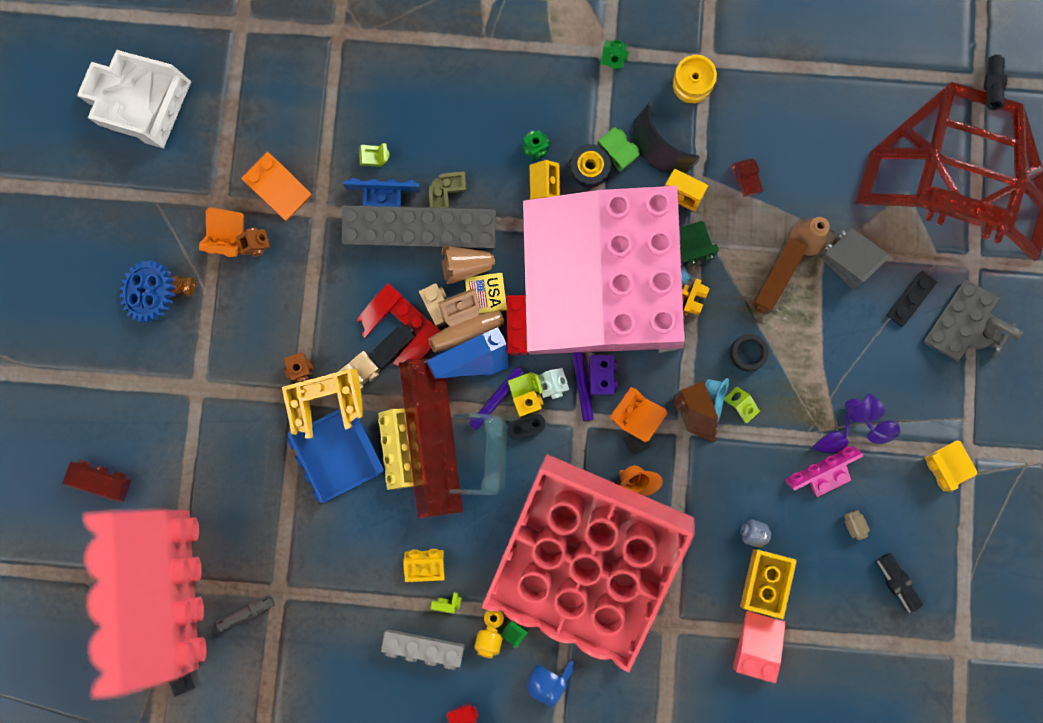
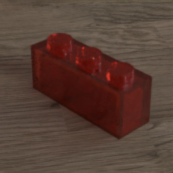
(97, 480)

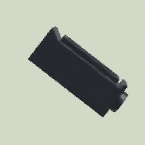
(392, 346)

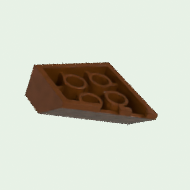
(697, 411)

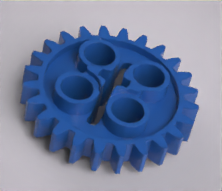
(147, 291)

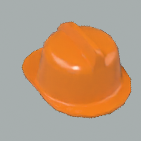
(640, 481)

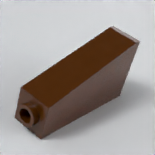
(779, 276)

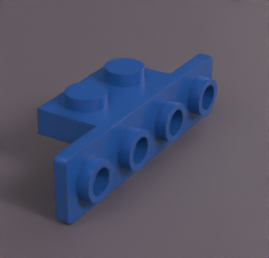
(382, 193)

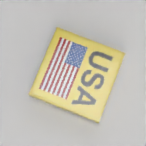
(489, 292)

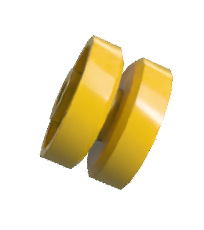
(694, 79)

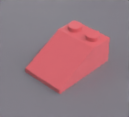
(760, 647)

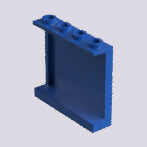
(336, 456)

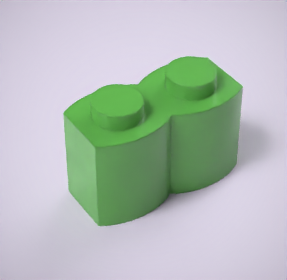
(619, 149)

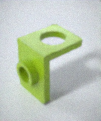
(525, 384)
(744, 405)

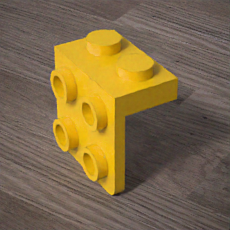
(951, 466)

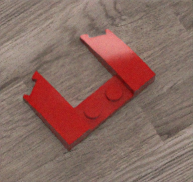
(391, 301)

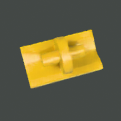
(697, 290)

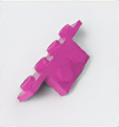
(827, 473)

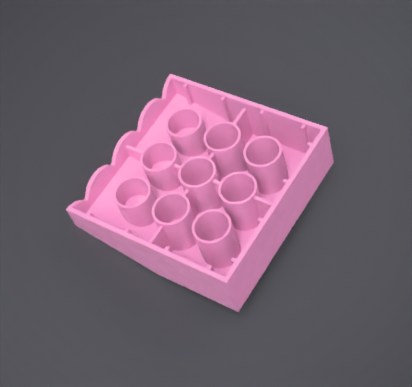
(603, 271)

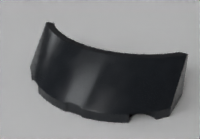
(655, 149)

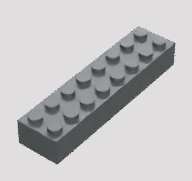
(419, 226)

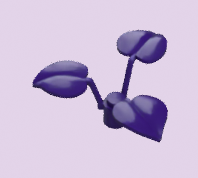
(868, 410)

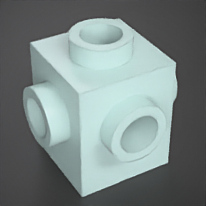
(553, 383)

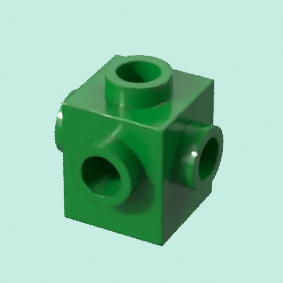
(614, 54)
(533, 150)

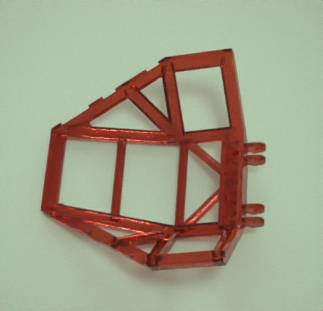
(951, 202)

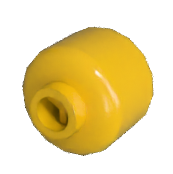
(488, 642)

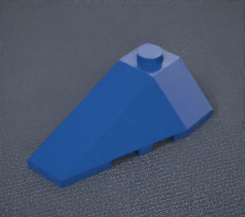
(479, 356)

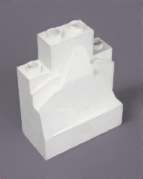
(135, 96)

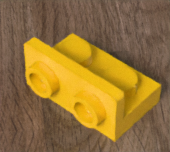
(424, 565)

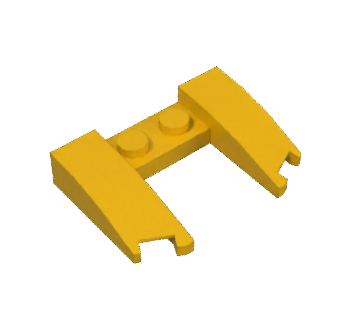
(298, 395)

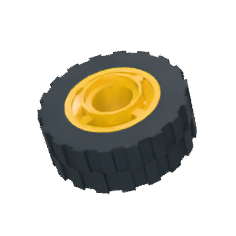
(585, 176)

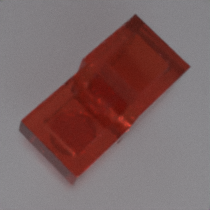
(747, 175)

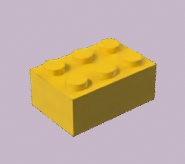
(768, 583)

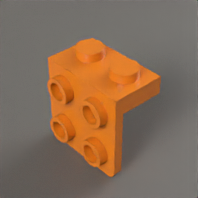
(221, 232)
(638, 415)

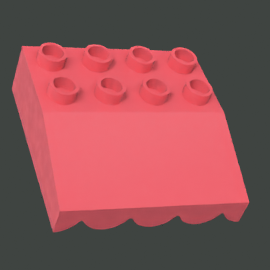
(589, 562)
(144, 598)

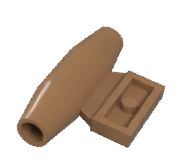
(464, 321)

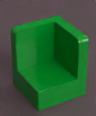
(514, 633)

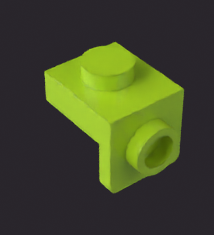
(373, 155)

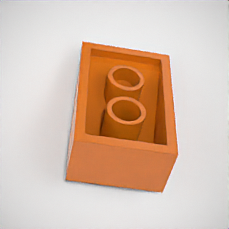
(276, 186)

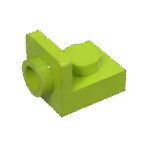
(443, 605)

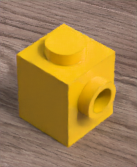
(528, 404)

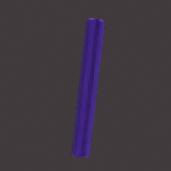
(582, 384)
(496, 398)

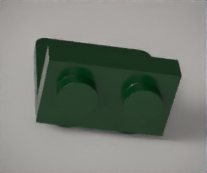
(695, 244)

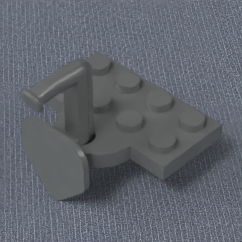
(970, 324)

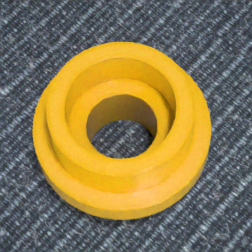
(489, 623)

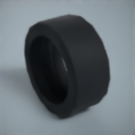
(763, 352)

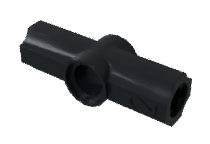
(995, 82)
(899, 583)

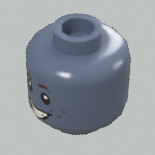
(755, 533)

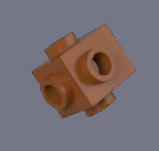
(252, 242)
(295, 362)

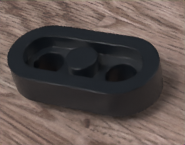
(526, 426)

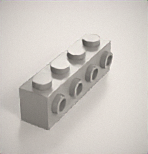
(422, 648)

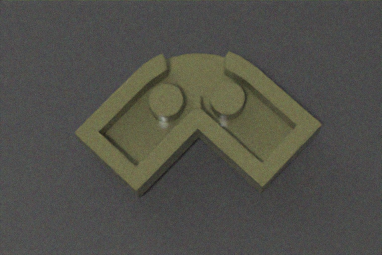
(446, 184)

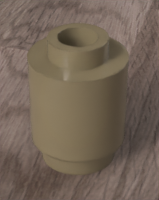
(856, 525)

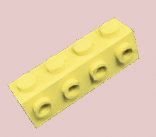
(395, 449)

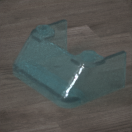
(496, 449)

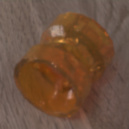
(183, 285)

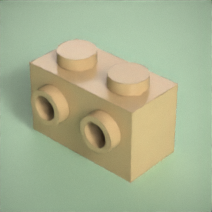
(431, 297)

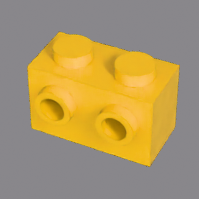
(544, 180)
(687, 189)

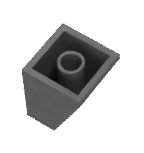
(854, 257)

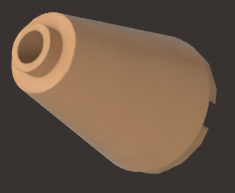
(812, 233)
(465, 263)

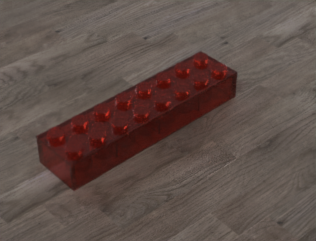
(430, 440)

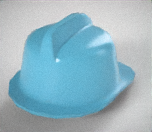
(717, 392)

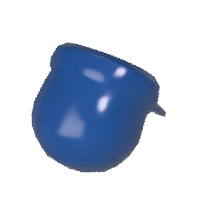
(546, 686)

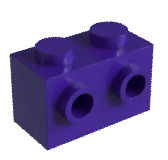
(602, 375)

